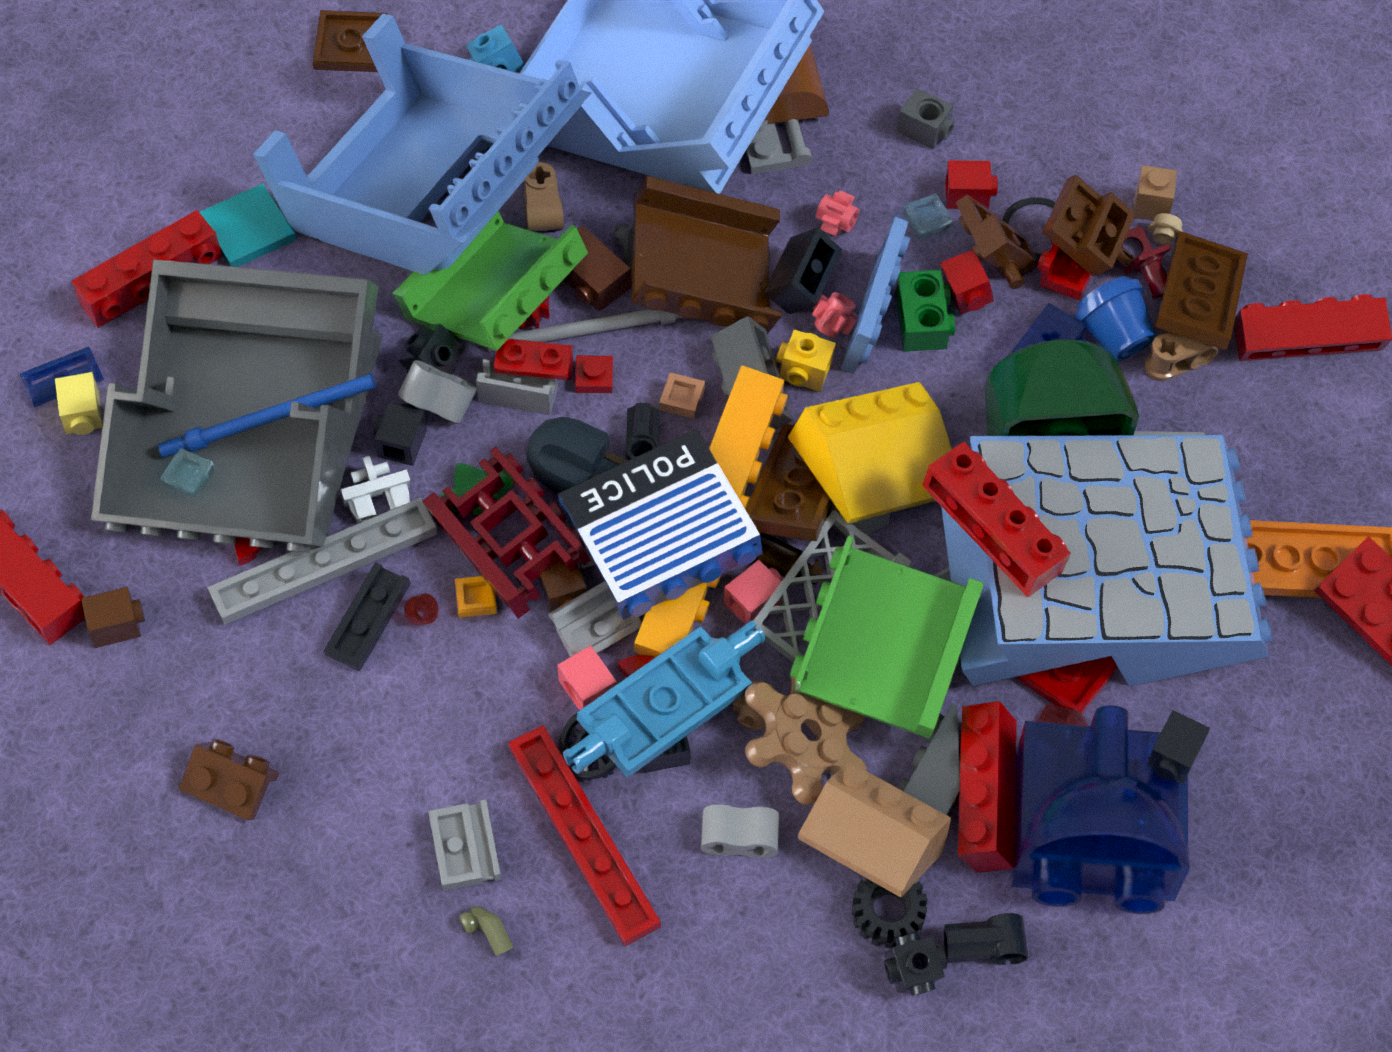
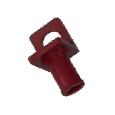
(1148, 262)

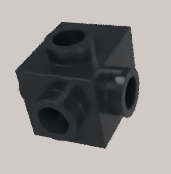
(434, 347)
(901, 970)

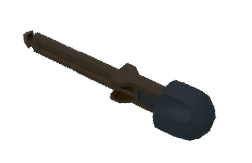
(571, 451)

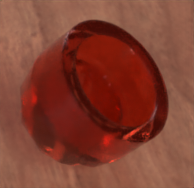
(423, 603)

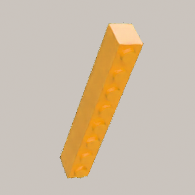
(736, 447)

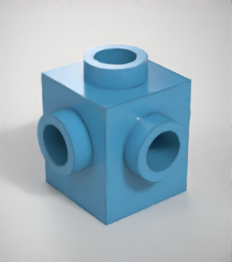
(495, 50)

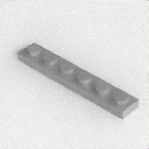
(339, 555)

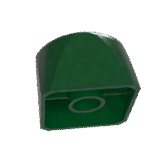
(1059, 391)

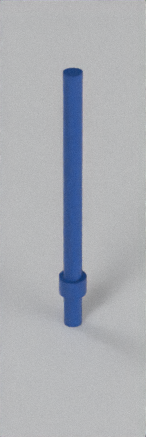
(198, 438)

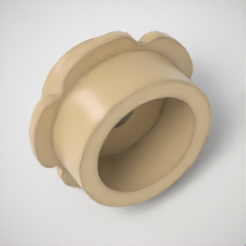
(1165, 228)

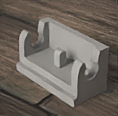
(516, 391)

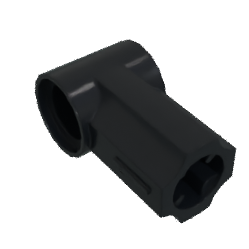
(641, 430)
(997, 939)

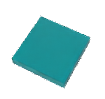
(248, 226)

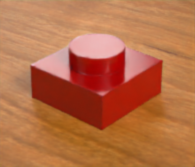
(594, 374)

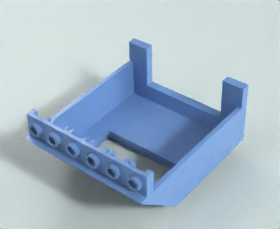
(415, 147)

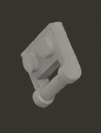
(765, 150)

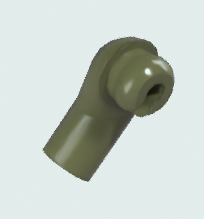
(490, 924)

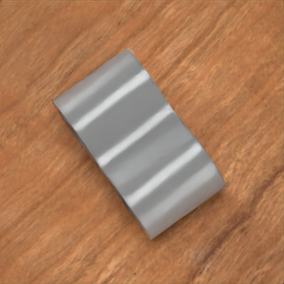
(437, 391)
(740, 831)

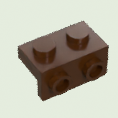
(227, 778)

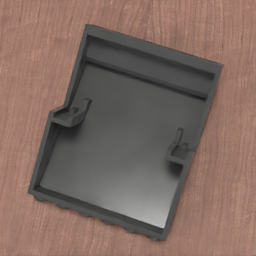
(222, 349)

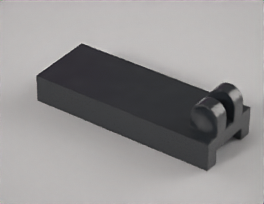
(367, 617)

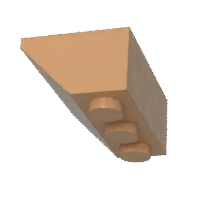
(875, 829)

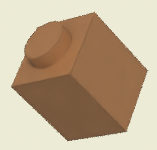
(1154, 192)

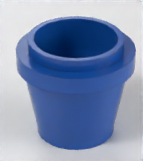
(1118, 317)

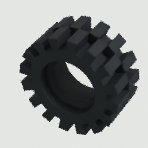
(882, 930)

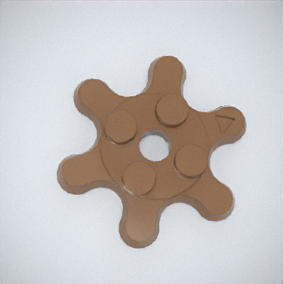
(787, 744)

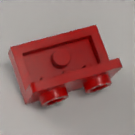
(1062, 273)
(535, 359)

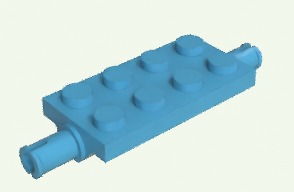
(664, 700)

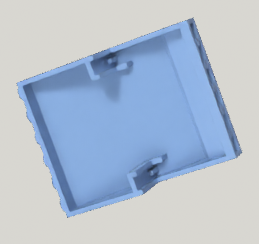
(674, 79)

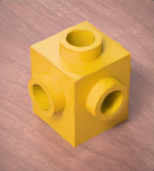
(805, 360)

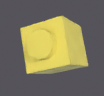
(79, 403)

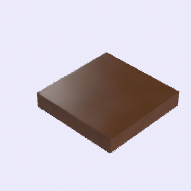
(340, 41)

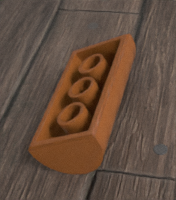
(802, 94)

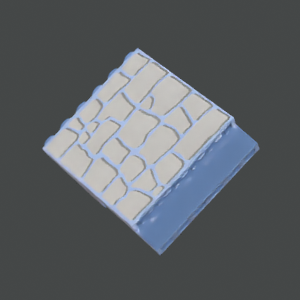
(1152, 565)

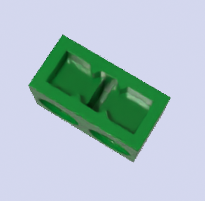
(918, 311)

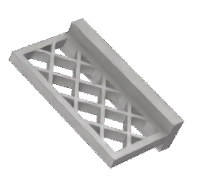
(865, 544)

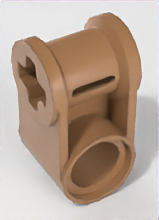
(542, 199)
(1176, 355)

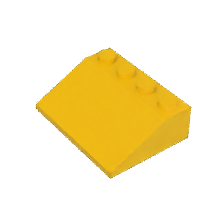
(873, 449)

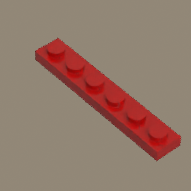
(584, 836)

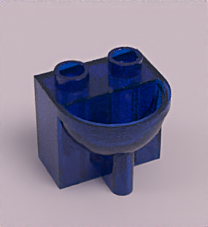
(1097, 816)

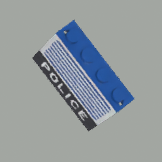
(662, 524)

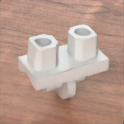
(359, 496)

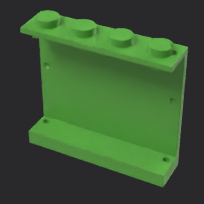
(492, 282)
(885, 640)

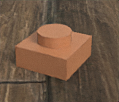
(682, 395)

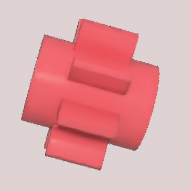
(837, 213)
(834, 315)

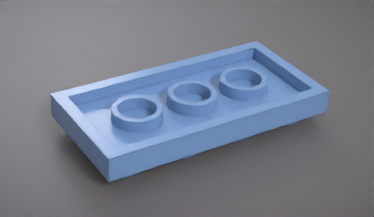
(876, 296)

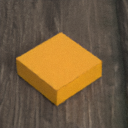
(474, 597)

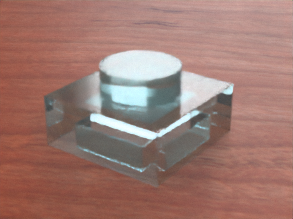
(927, 216)
(187, 473)

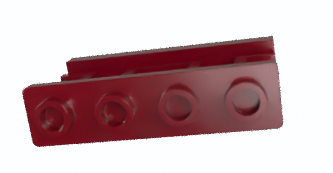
(483, 548)

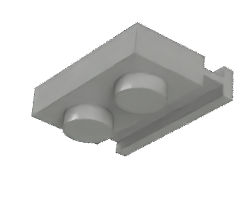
(592, 621)
(464, 845)

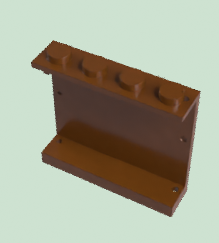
(701, 254)

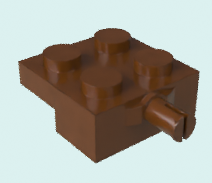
(1090, 226)
(997, 241)

